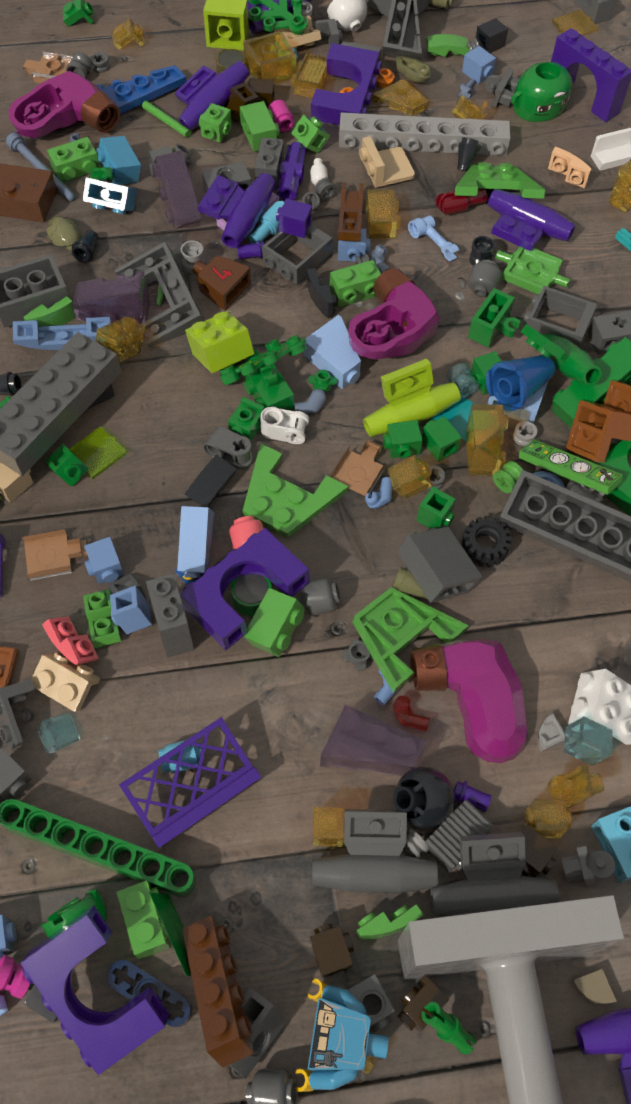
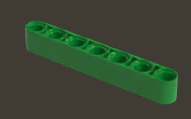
(85, 837)

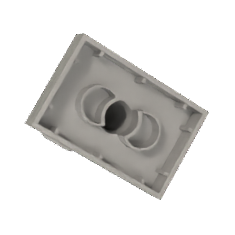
(507, 948)

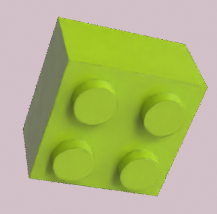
(226, 23)
(219, 341)

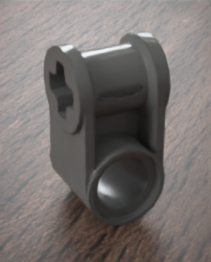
(229, 447)

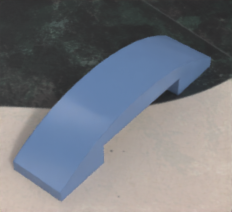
(53, 337)

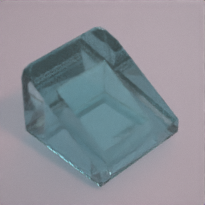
(57, 733)

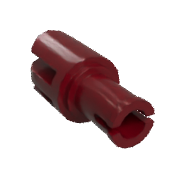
(451, 203)

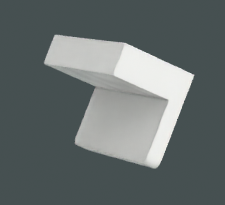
(612, 149)

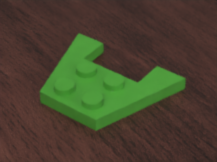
(498, 177)
(282, 504)
(395, 622)

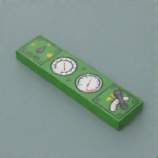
(571, 466)

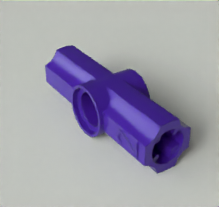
(292, 171)

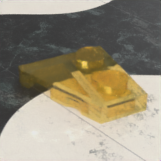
(402, 97)

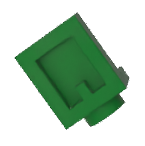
(66, 465)

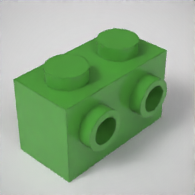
(258, 123)
(73, 159)
(354, 283)
(274, 622)
(142, 920)

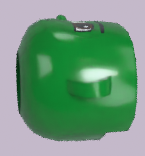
(542, 92)

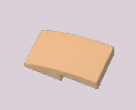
(575, 169)

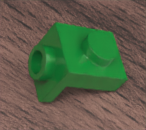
(76, 10)

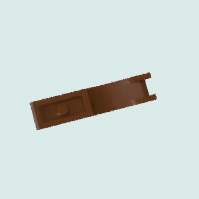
(350, 214)

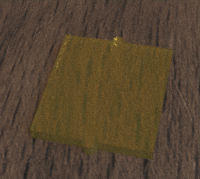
(577, 21)

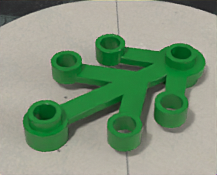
(296, 23)
(293, 346)

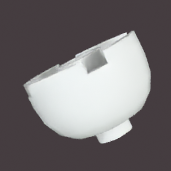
(348, 14)

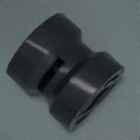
(482, 249)

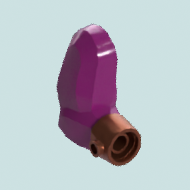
(60, 104)
(485, 690)

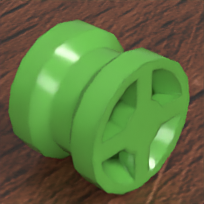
(507, 478)

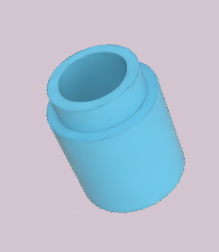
(190, 755)

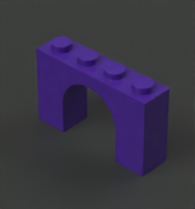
(350, 63)
(610, 74)
(259, 556)
(99, 1035)

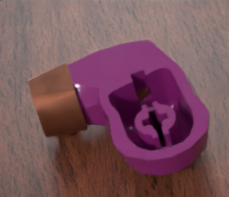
(396, 325)

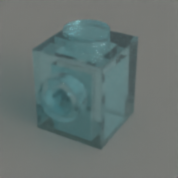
(588, 741)

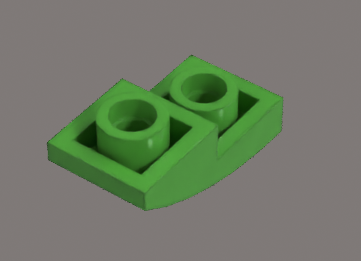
(442, 43)
(57, 315)
(98, 613)
(379, 926)

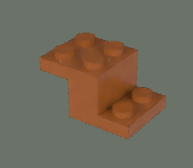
(599, 423)

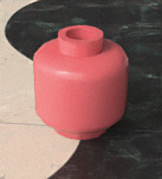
(243, 529)

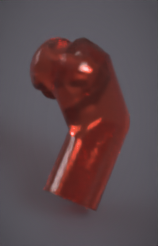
(406, 715)

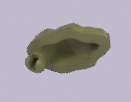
(413, 69)
(63, 231)

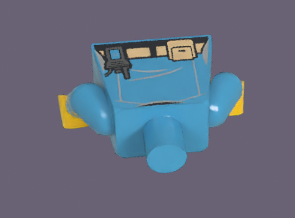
(339, 1040)

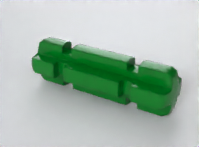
(101, 173)

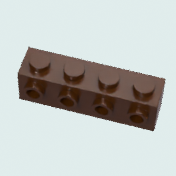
(217, 992)

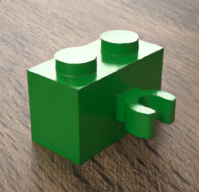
(492, 318)
(269, 388)

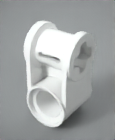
(284, 425)

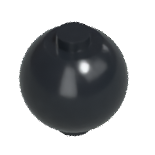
(425, 797)

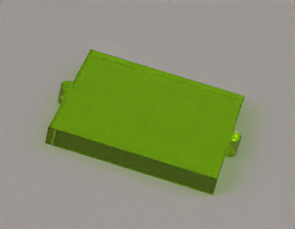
(98, 451)

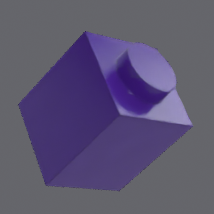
(294, 218)

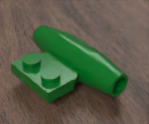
(565, 355)

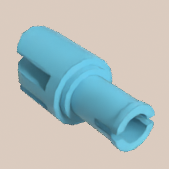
(268, 224)

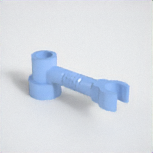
(425, 226)

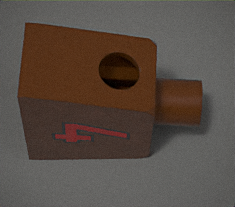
(222, 280)

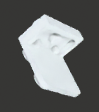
(604, 700)

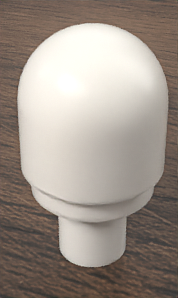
(318, 171)

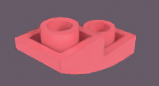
(65, 638)

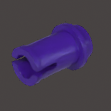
(250, 250)
(476, 797)

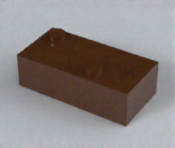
(26, 192)

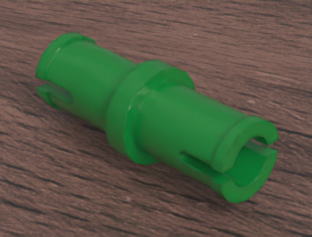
(448, 1028)

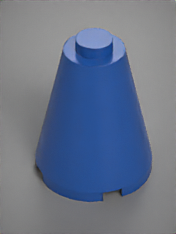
(518, 380)

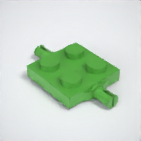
(532, 269)

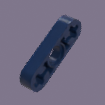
(124, 988)

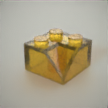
(270, 57)
(484, 439)

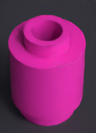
(282, 115)

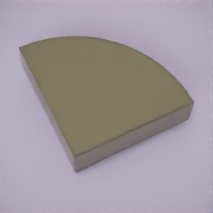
(595, 987)

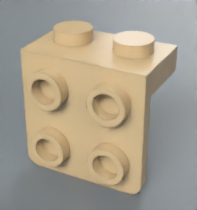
(386, 165)

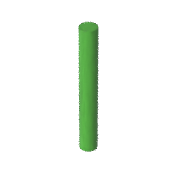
(166, 119)

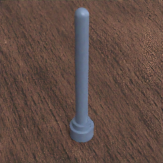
(17, 144)

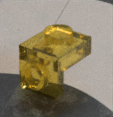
(126, 33)
(467, 110)

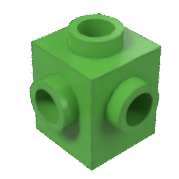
(215, 122)
(310, 133)

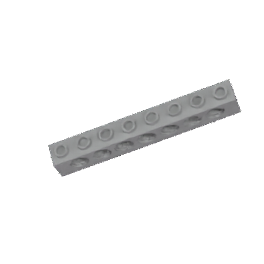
(423, 133)

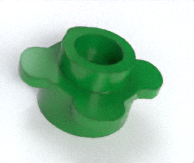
(322, 380)

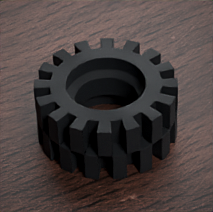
(491, 529)

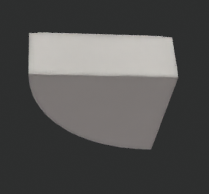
(550, 734)

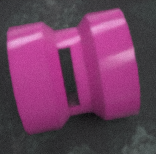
(12, 977)

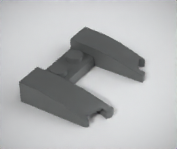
(184, 312)

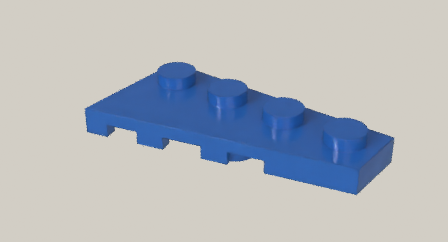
(143, 88)

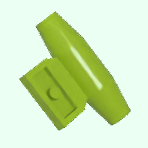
(411, 397)

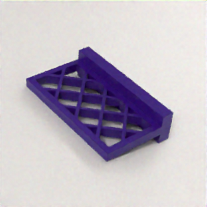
(205, 803)

